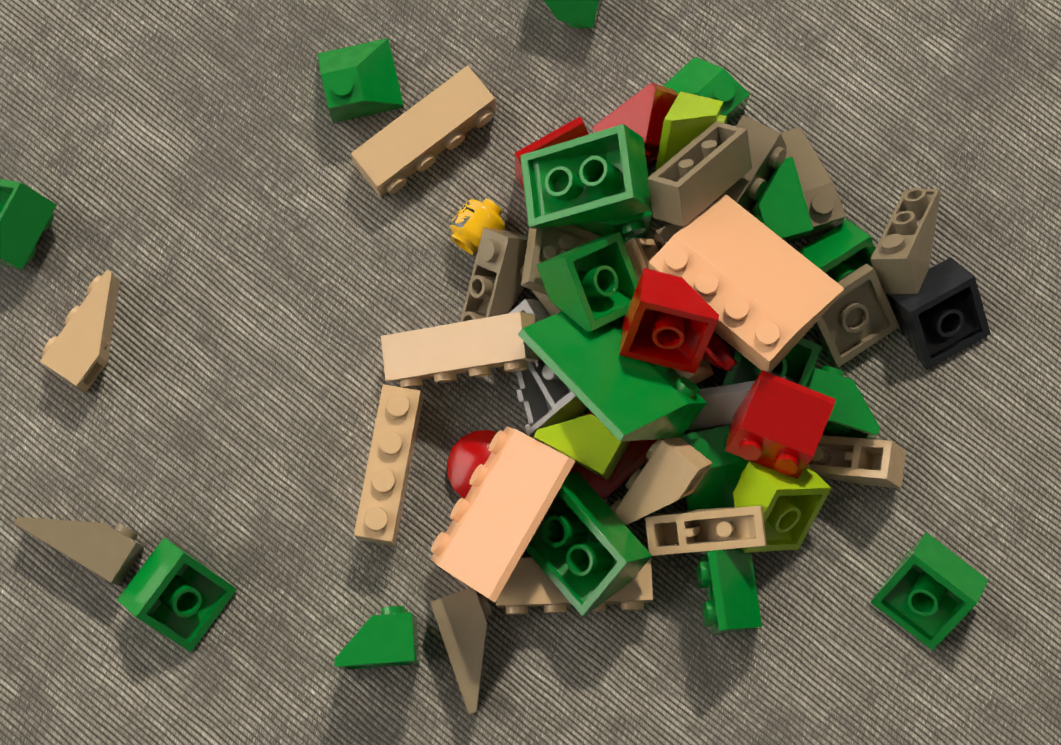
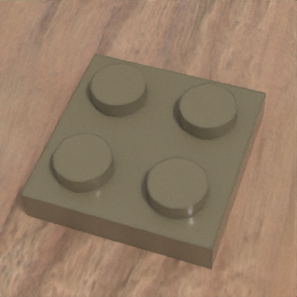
(856, 318)

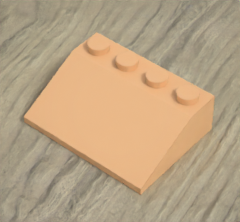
(751, 279)
(500, 511)

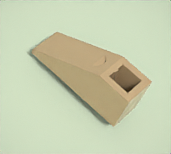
(85, 341)
(668, 476)

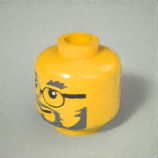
(470, 221)

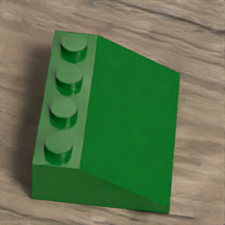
(624, 393)

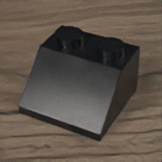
(943, 315)

